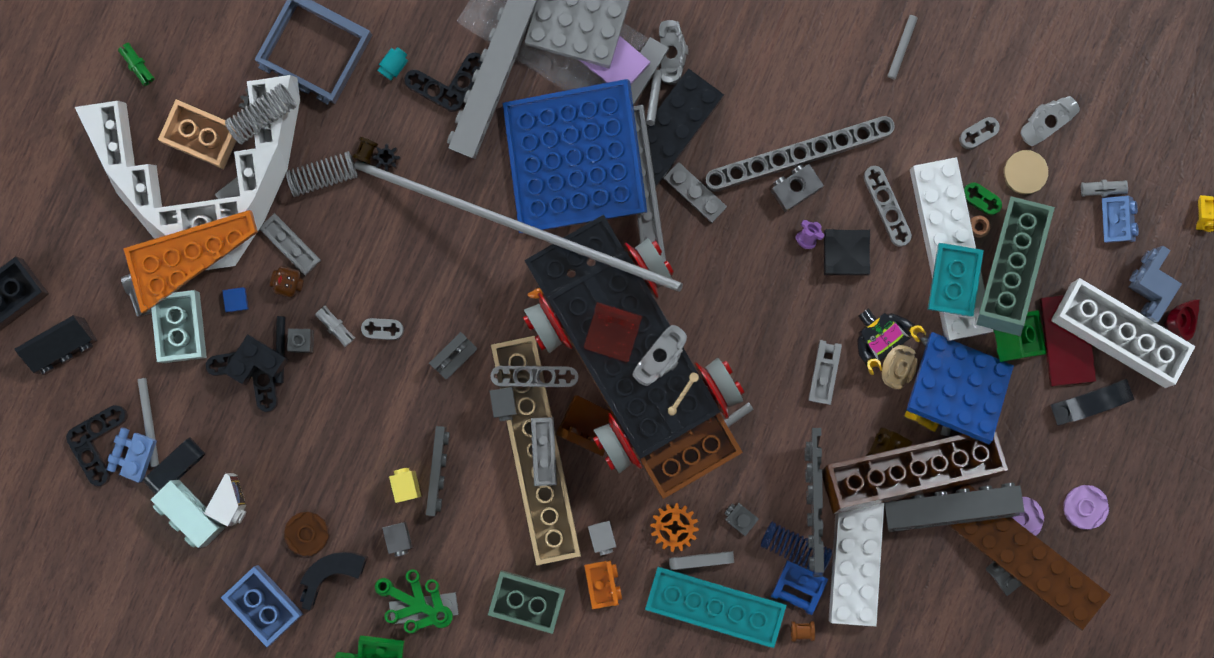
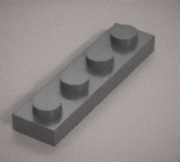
(437, 481)

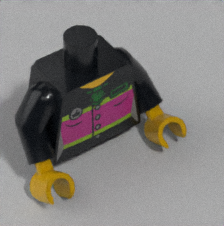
(882, 336)

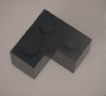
(254, 355)

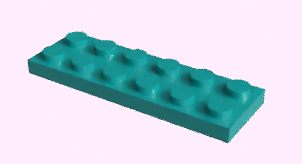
(715, 607)

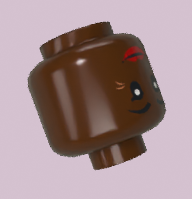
(286, 281)

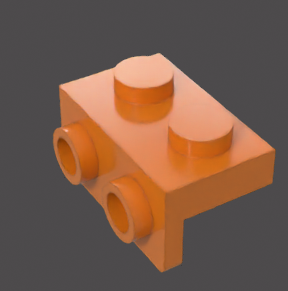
(602, 584)

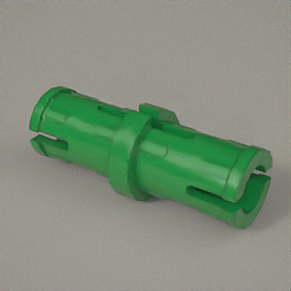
(136, 64)

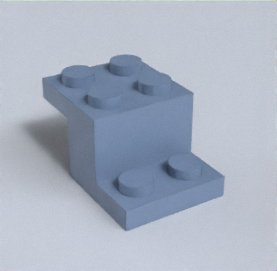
(1154, 284)

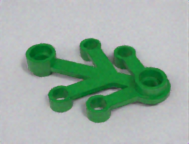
(416, 604)

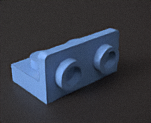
(1119, 219)

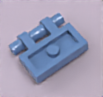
(137, 457)

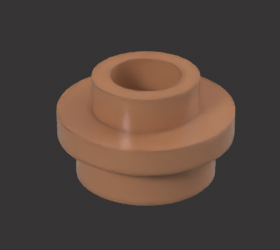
(985, 226)

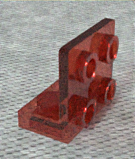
(612, 332)

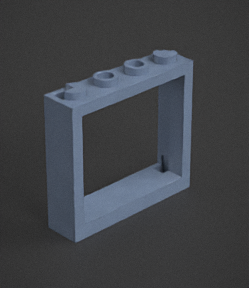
(329, 16)

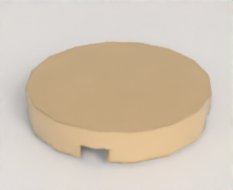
(1025, 172)
(899, 366)

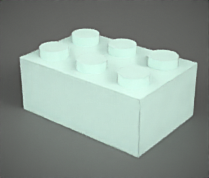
(179, 328)
(186, 514)

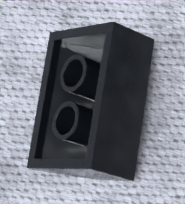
(57, 345)

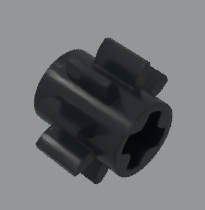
(382, 153)

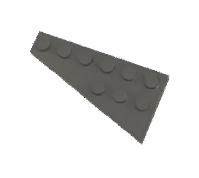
(814, 497)

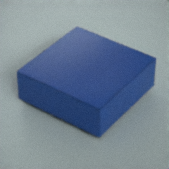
(235, 299)

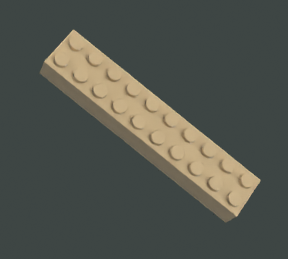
(546, 506)

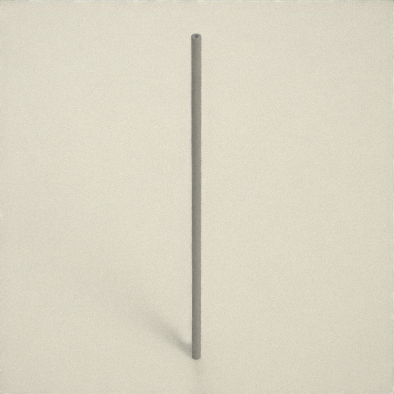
(522, 227)

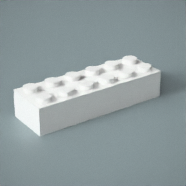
(1123, 333)
(856, 566)

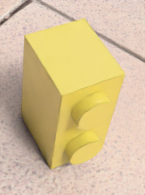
(404, 485)

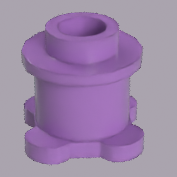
(809, 234)

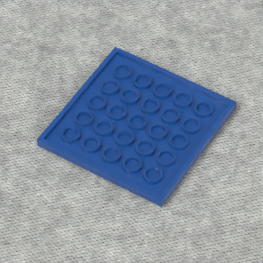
(575, 156)

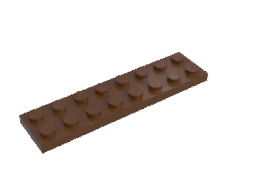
(1036, 566)

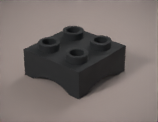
(846, 252)

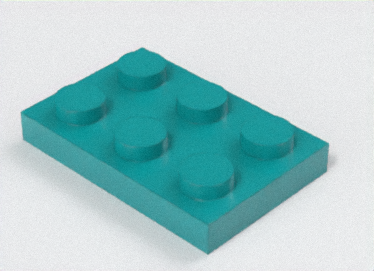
(955, 279)

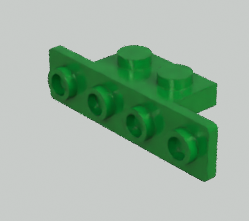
(376, 648)

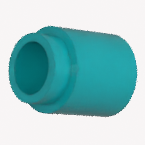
(393, 63)

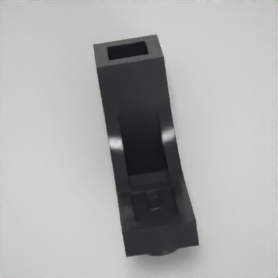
(1092, 402)
(336, 563)

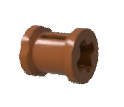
(802, 631)

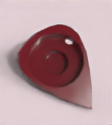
(1183, 319)

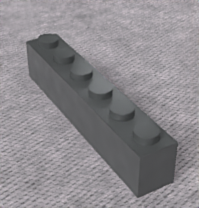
(954, 508)

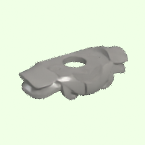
(671, 35)
(1036, 129)
(672, 343)

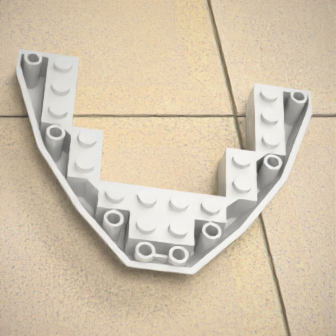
(258, 169)

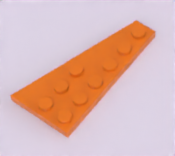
(173, 260)

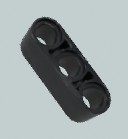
(174, 465)

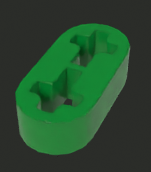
(984, 194)

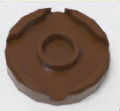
(306, 533)

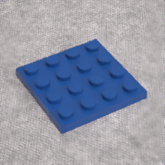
(960, 388)

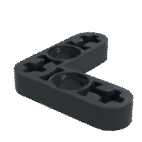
(453, 89)
(259, 397)
(87, 443)

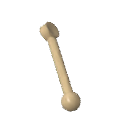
(694, 377)

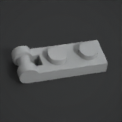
(824, 373)

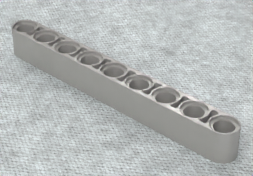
(807, 146)

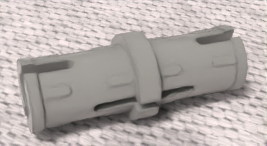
(1104, 188)
(334, 326)

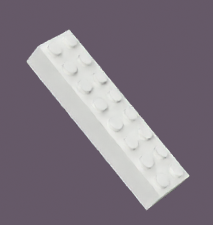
(947, 221)

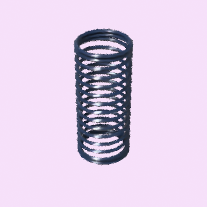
(770, 532)

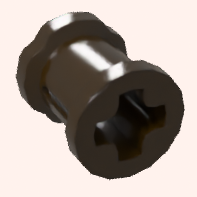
(365, 150)

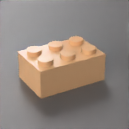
(198, 134)

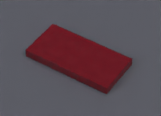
(1068, 356)

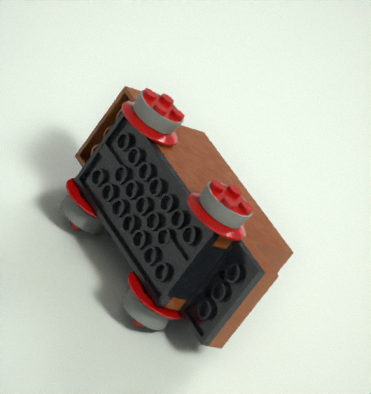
(669, 446)

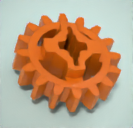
(675, 516)

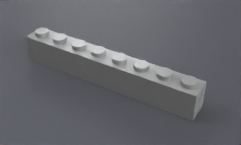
(491, 77)

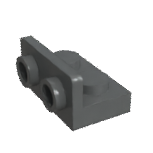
(453, 355)

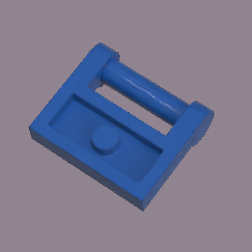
(803, 580)

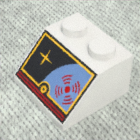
(227, 502)

